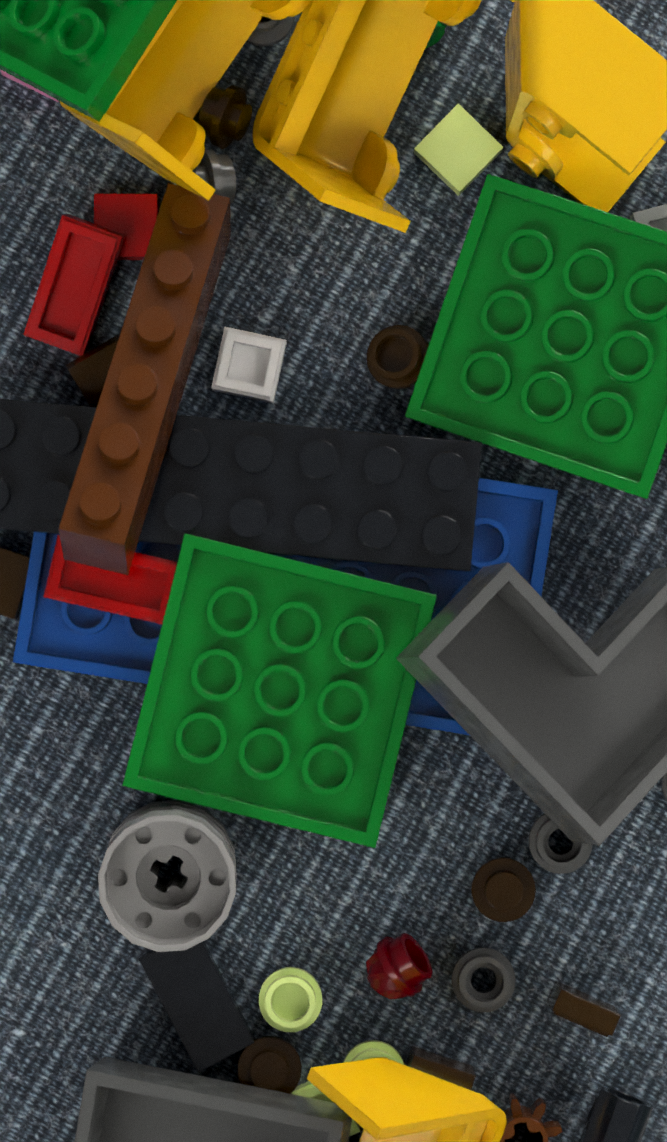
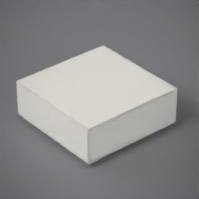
(249, 365)

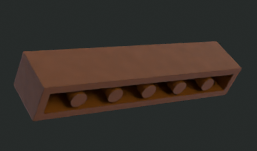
(145, 381)

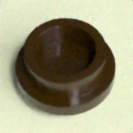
(225, 115)
(396, 356)
(503, 889)
(270, 1065)

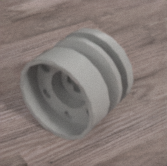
(177, 911)

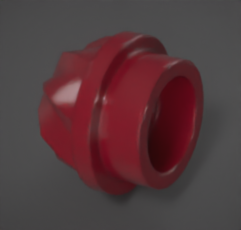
(398, 967)

